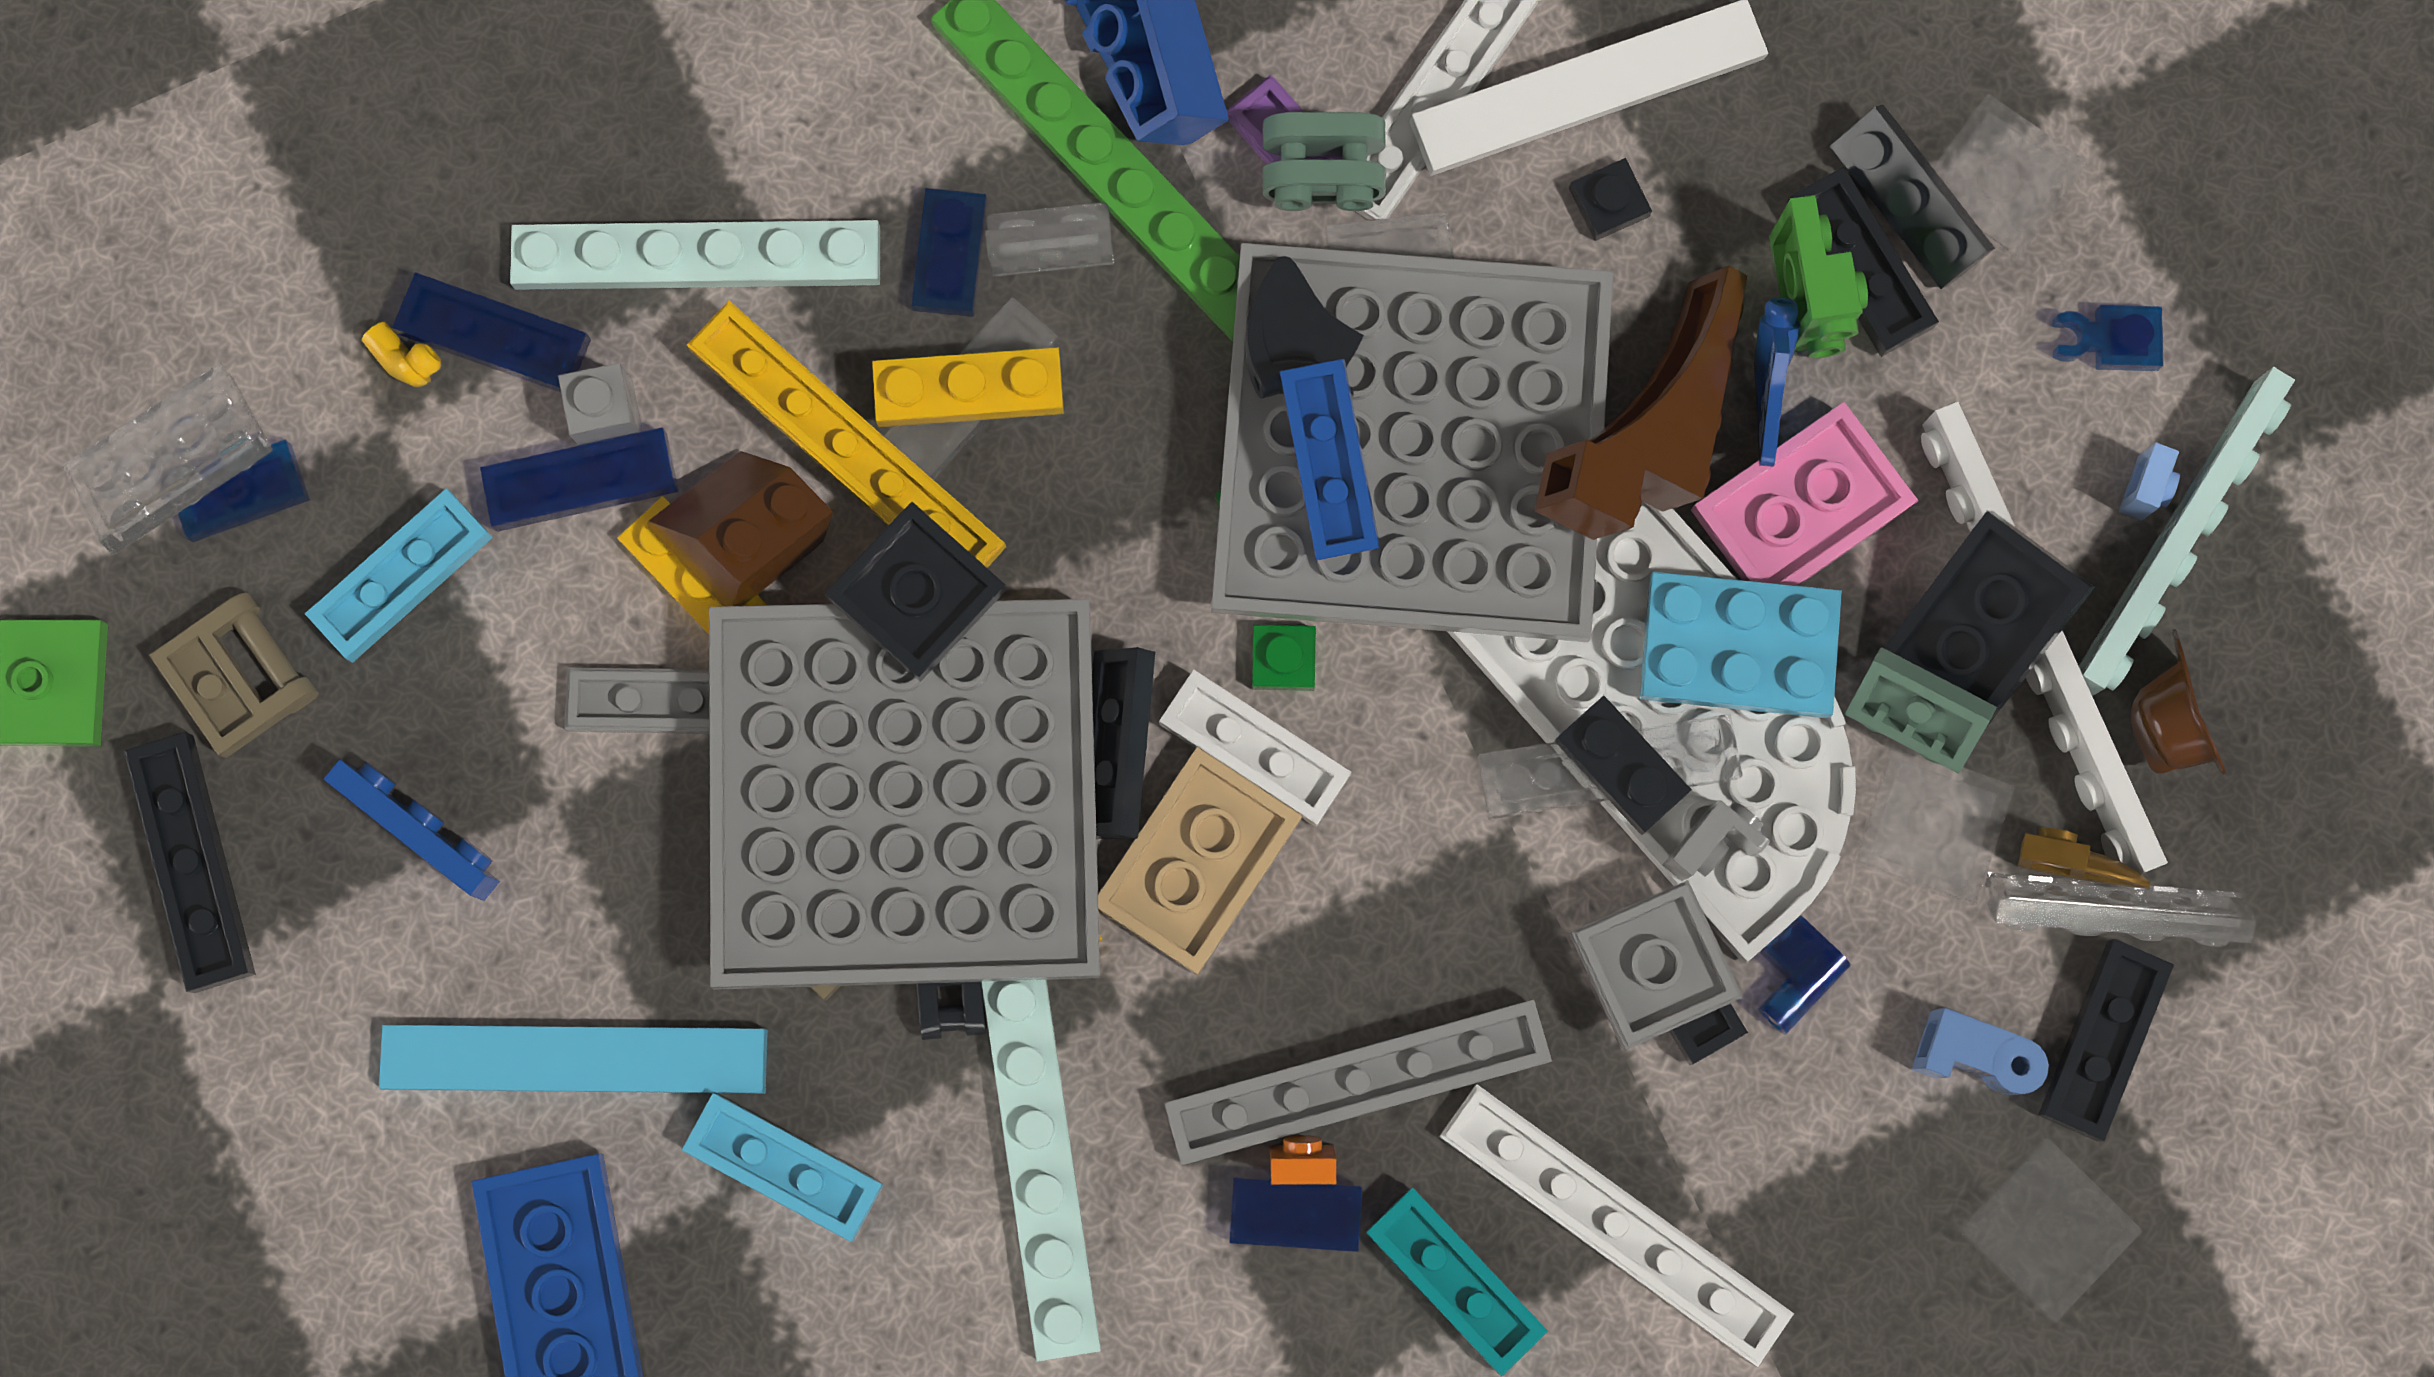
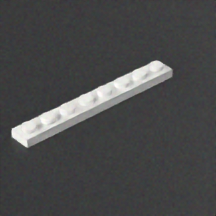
(2075, 719)

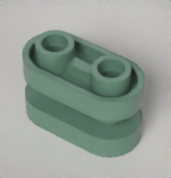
(1345, 182)

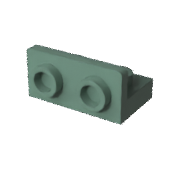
(1920, 710)

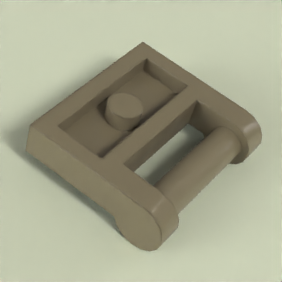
(215, 685)

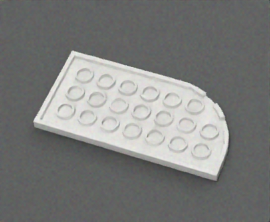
(1791, 765)

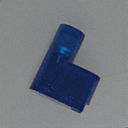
(1810, 971)

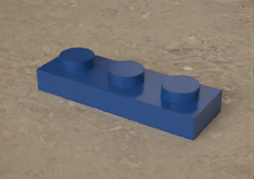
(1330, 459)
(414, 827)

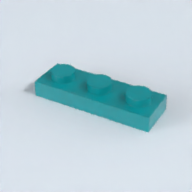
(1456, 1281)

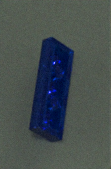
(489, 332)
(579, 479)

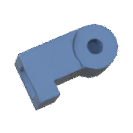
(2000, 1057)

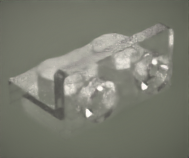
(1049, 239)

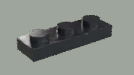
(1912, 196)
(1895, 304)
(1120, 732)
(2106, 1040)

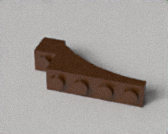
(1666, 435)

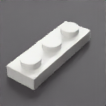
(1255, 747)

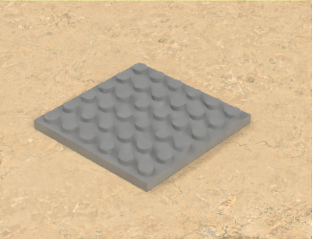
(1455, 407)
(898, 818)

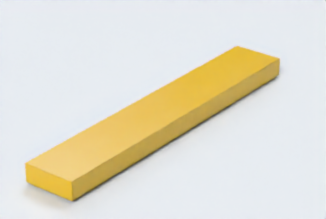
(831, 429)

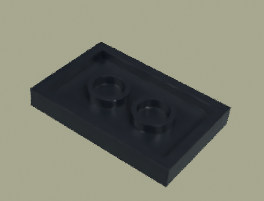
(1991, 612)

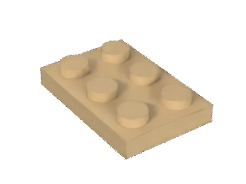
(1197, 861)

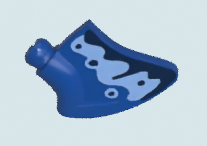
(1773, 353)

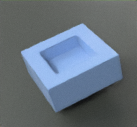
(2151, 482)

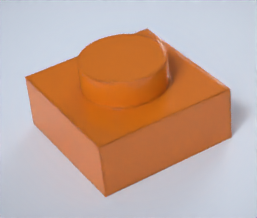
(1302, 1161)

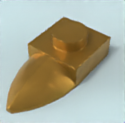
(2058, 854)

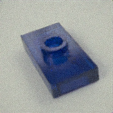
(253, 493)
(1296, 1215)

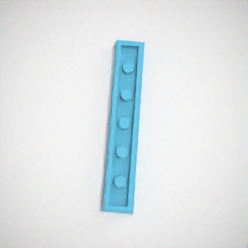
(573, 1059)

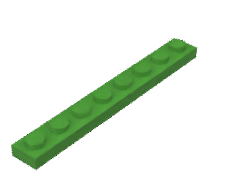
(1096, 153)

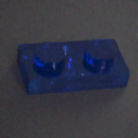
(949, 252)

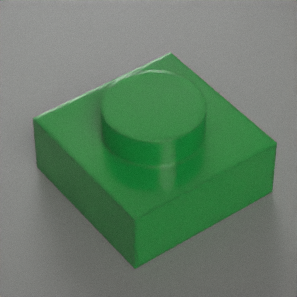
(1283, 657)

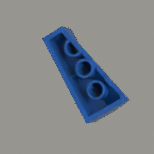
(1156, 66)

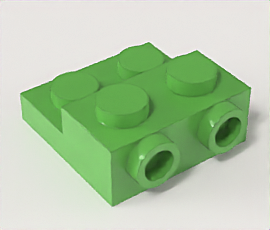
(1822, 285)

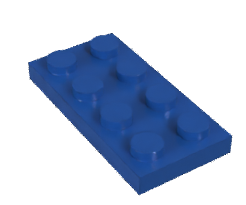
(557, 1271)

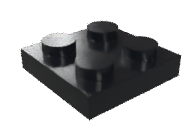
(916, 591)

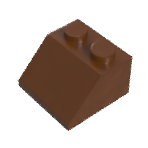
(743, 526)

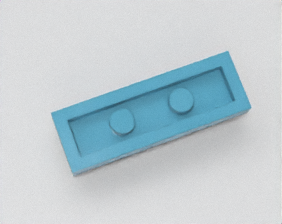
(398, 575)
(783, 1167)

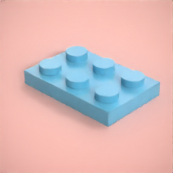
(1740, 645)

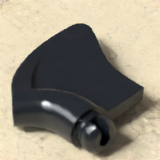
(1291, 329)

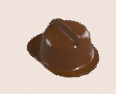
(2169, 722)

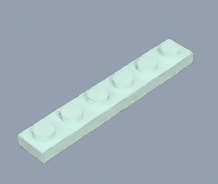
(695, 254)
(2196, 513)
(1041, 1169)

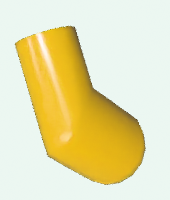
(403, 364)

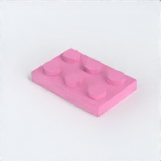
(1810, 508)

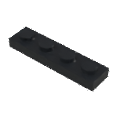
(189, 862)

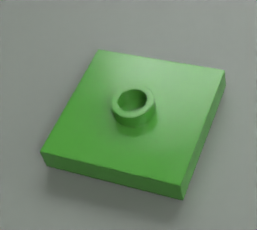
(52, 682)

